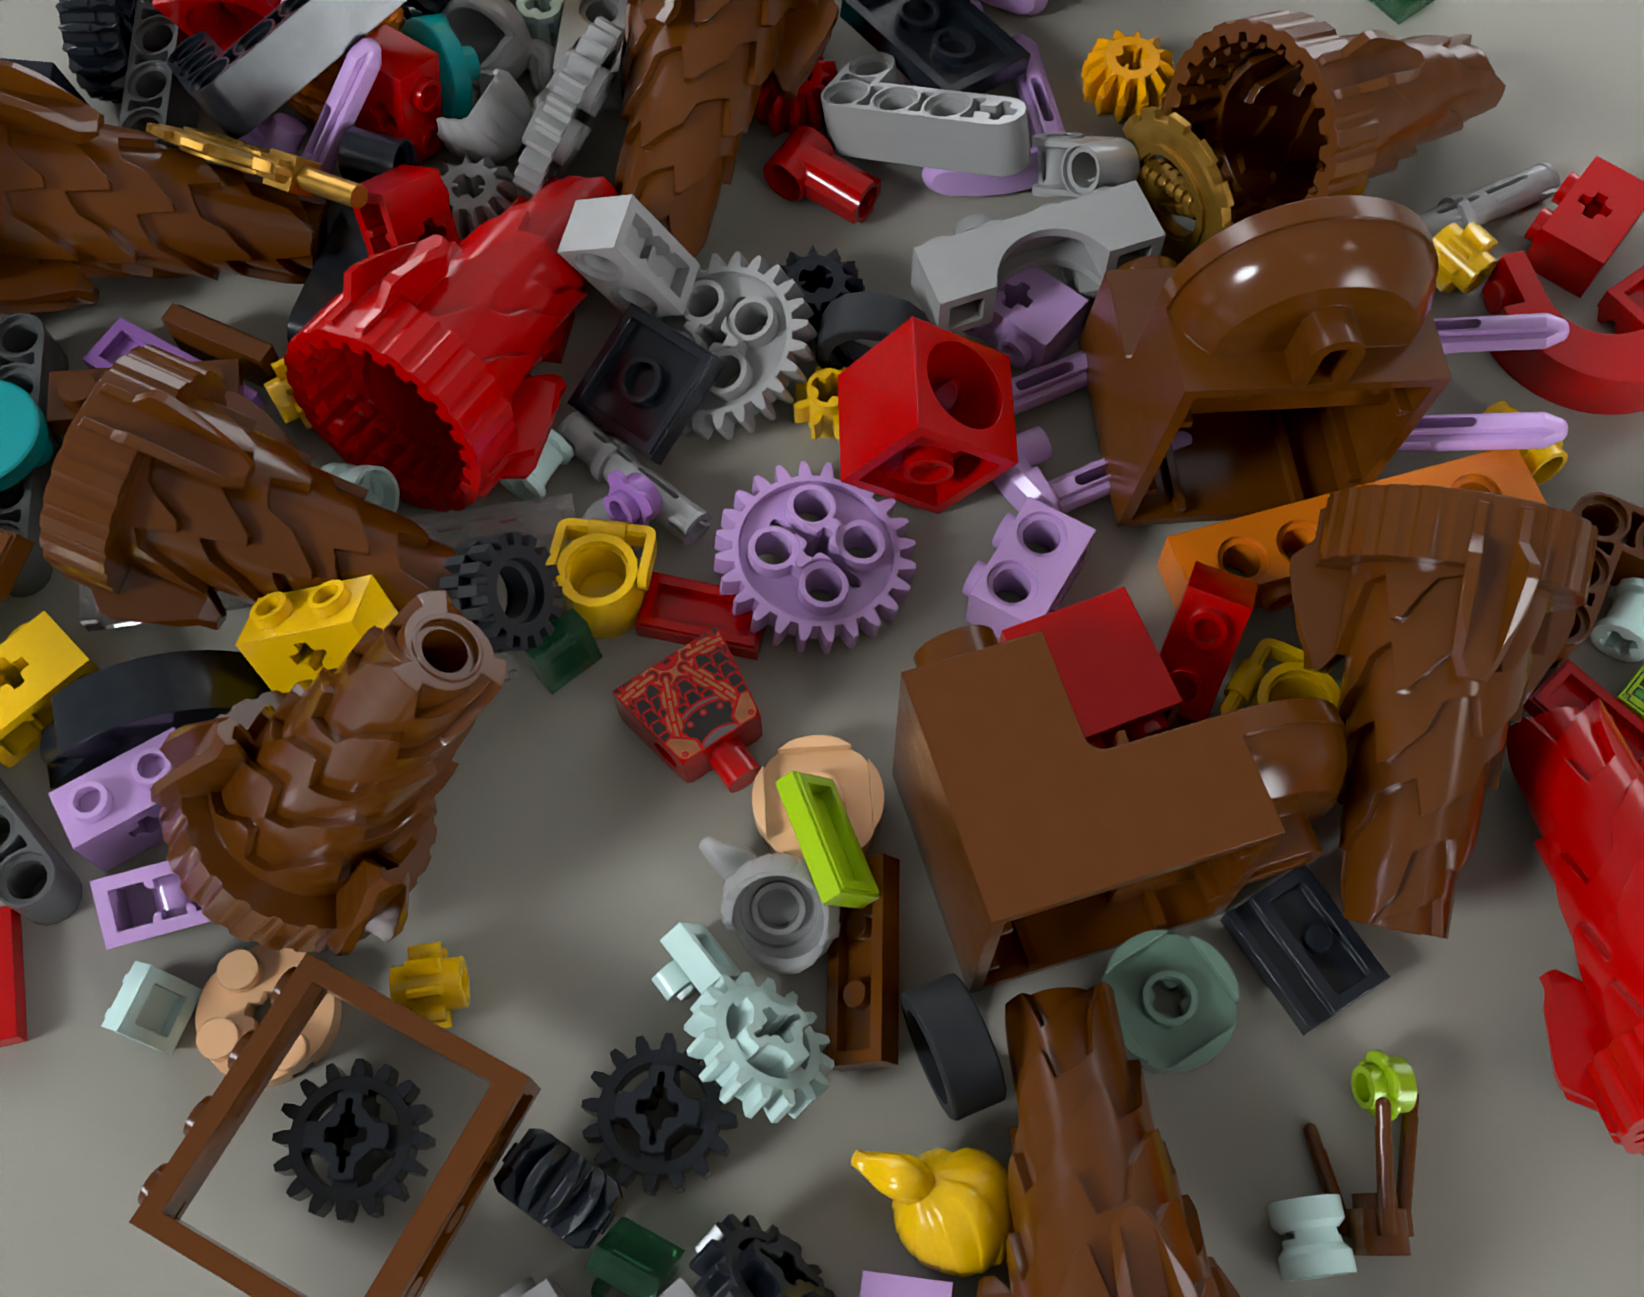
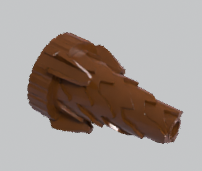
(694, 91)
(1320, 111)
(120, 205)
(199, 492)
(1445, 632)
(318, 802)
(1087, 1168)

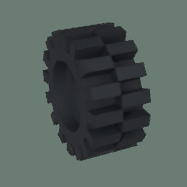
(527, 586)

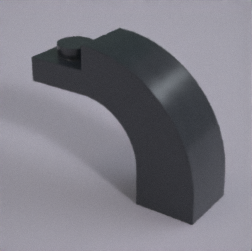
(136, 702)

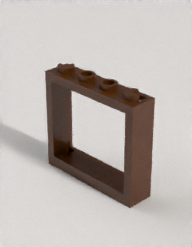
(252, 1066)

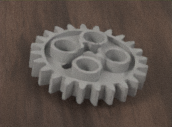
(576, 94)
(766, 361)

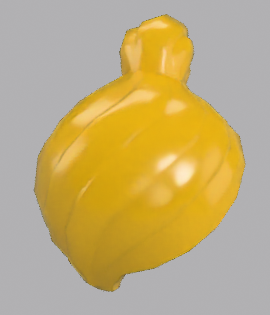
(945, 1205)

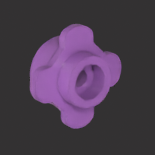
(632, 498)

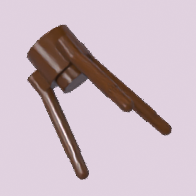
(1379, 1220)

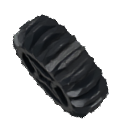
(98, 44)

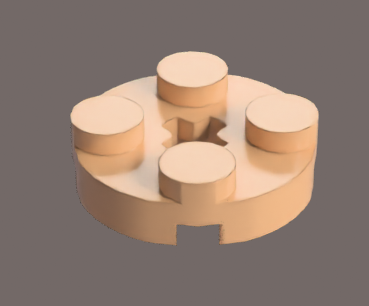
(827, 757)
(236, 990)

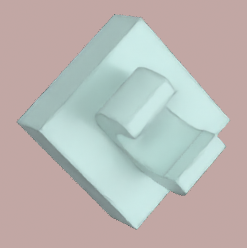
(696, 962)
(152, 1007)

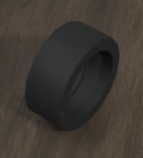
(857, 317)
(953, 1046)

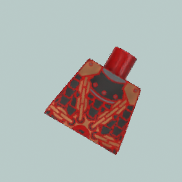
(696, 712)

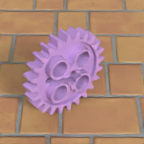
(813, 558)

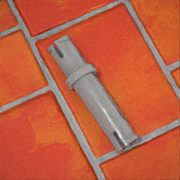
(1494, 199)
(606, 454)

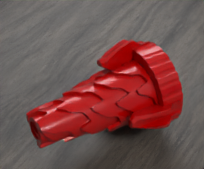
(437, 349)
(1590, 815)

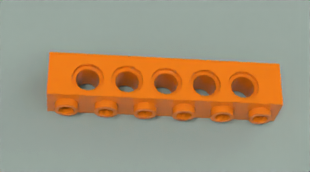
(1260, 539)

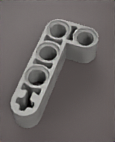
(922, 126)

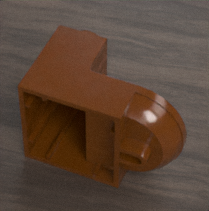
(1280, 346)
(1079, 847)

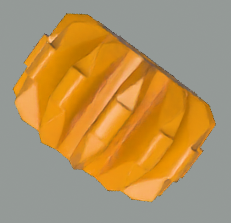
(1126, 75)

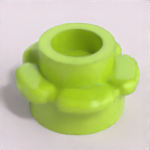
(1384, 1077)

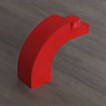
(1581, 373)

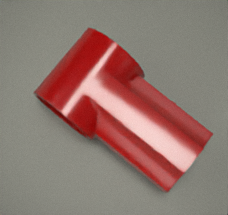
(811, 169)

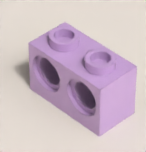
(1034, 576)

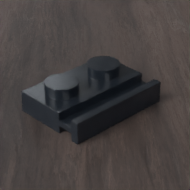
(1304, 949)

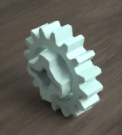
(759, 1047)

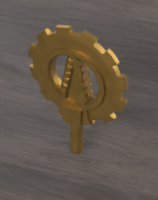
(277, 167)
(1191, 192)

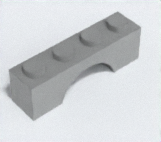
(1090, 234)

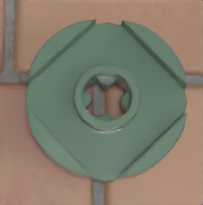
(1207, 1010)

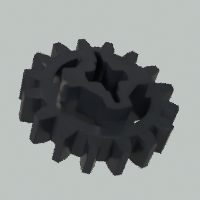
(628, 1111)
(353, 1170)
(750, 1262)

